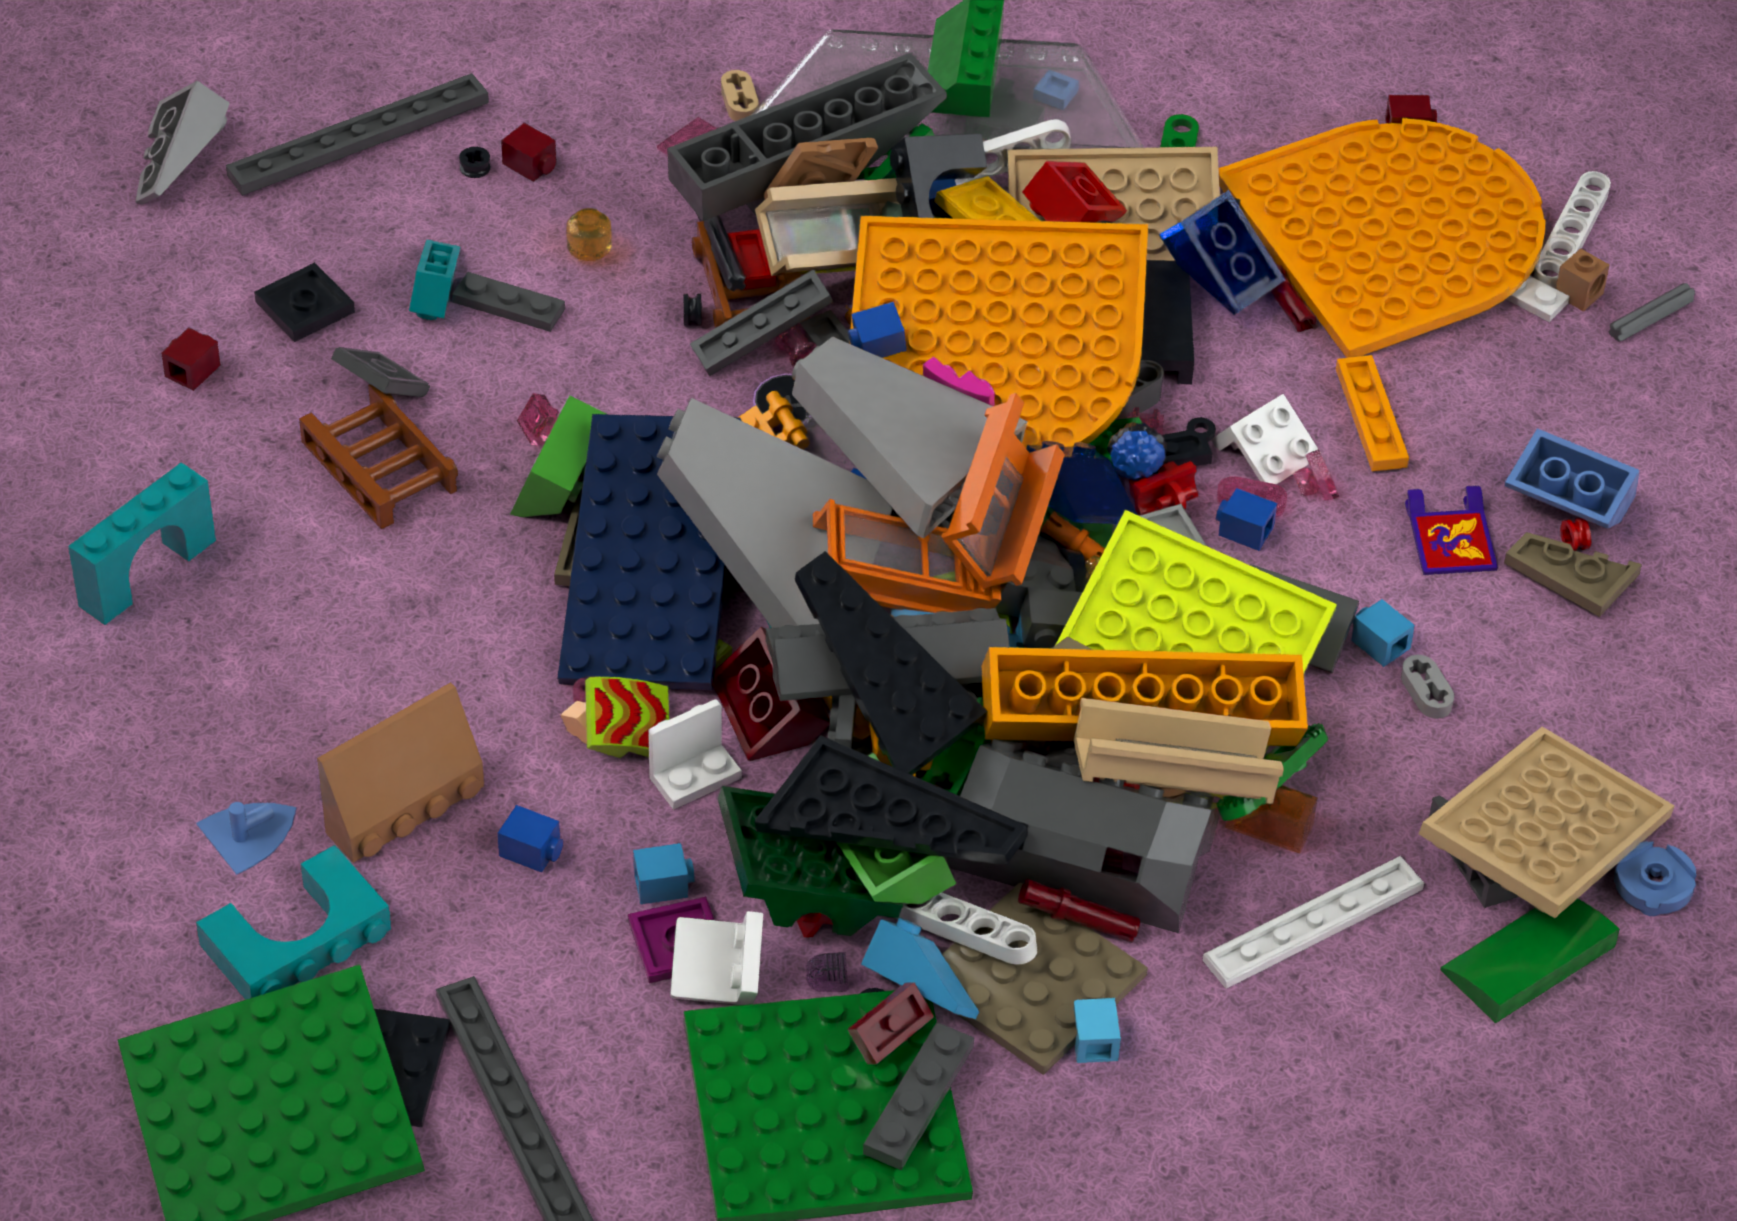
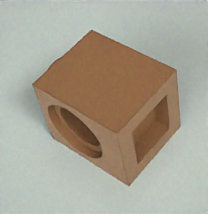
(1582, 279)

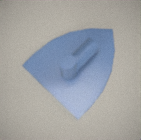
(248, 832)

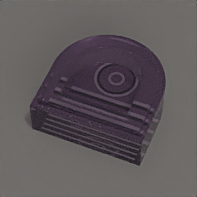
(828, 972)

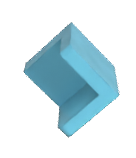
(1097, 1030)

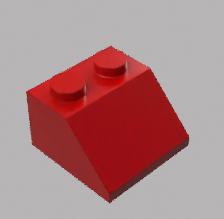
(1071, 194)

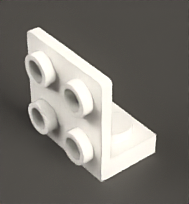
(1270, 441)
(689, 755)
(717, 960)

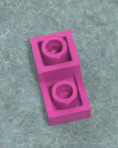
(967, 383)

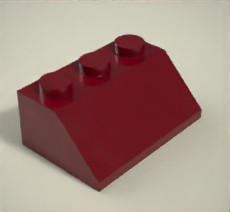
(754, 707)

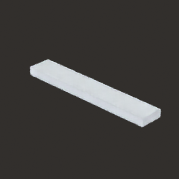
(1313, 922)

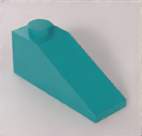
(434, 280)

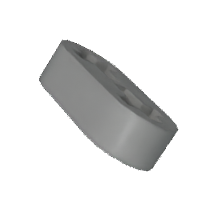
(1421, 689)

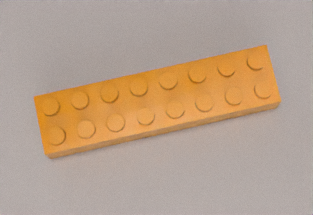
(1040, 689)

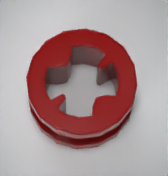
(1576, 533)

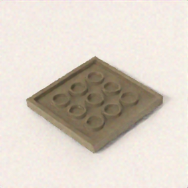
(1032, 1003)

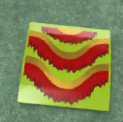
(622, 713)

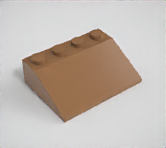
(399, 774)

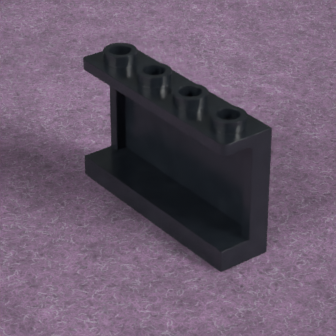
(1168, 319)

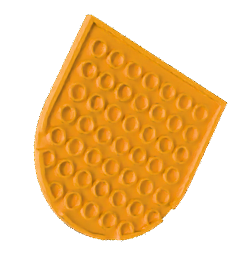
(1392, 226)
(1018, 305)

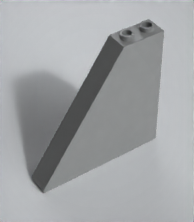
(895, 427)
(757, 502)

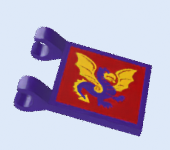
(1451, 539)

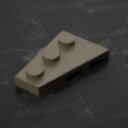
(1579, 577)

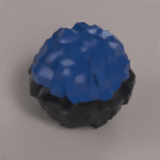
(1137, 451)

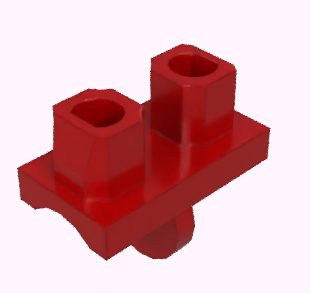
(1168, 488)

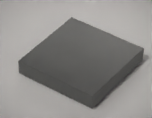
(380, 372)

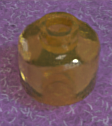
(589, 234)

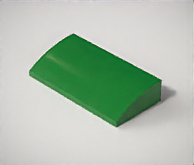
(1530, 957)

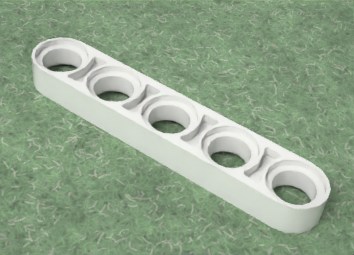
(1033, 135)
(1573, 218)
(971, 919)

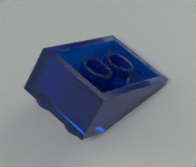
(1223, 253)
(1087, 486)

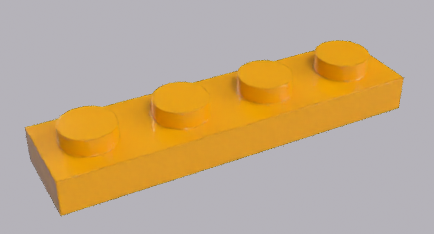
(1372, 413)

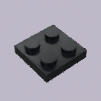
(304, 302)

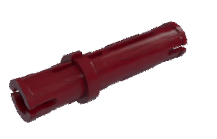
(1292, 303)
(1070, 907)

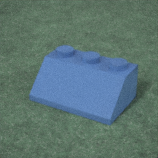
(1574, 479)

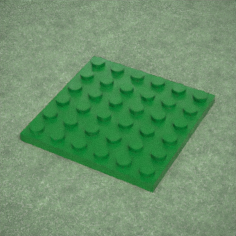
(270, 1103)
(793, 1104)

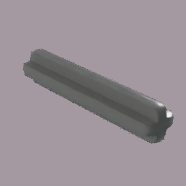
(1651, 312)

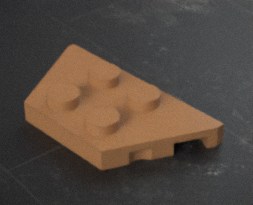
(825, 162)

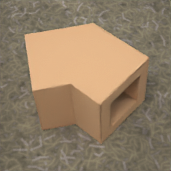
(575, 720)

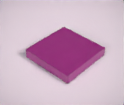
(655, 934)

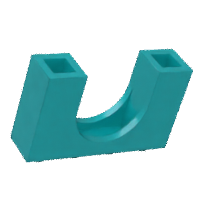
(103, 556)
(266, 965)

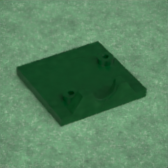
(795, 872)

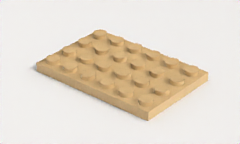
(1151, 183)
(1546, 821)

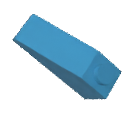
(906, 956)

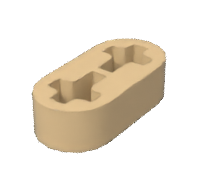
(733, 97)

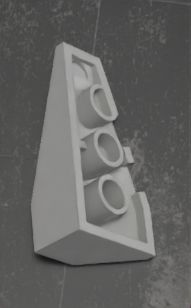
(181, 130)

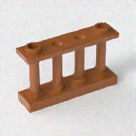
(702, 249)
(359, 480)

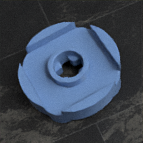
(1651, 896)

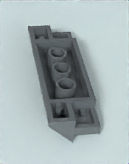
(954, 639)

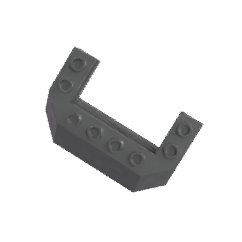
(1078, 820)

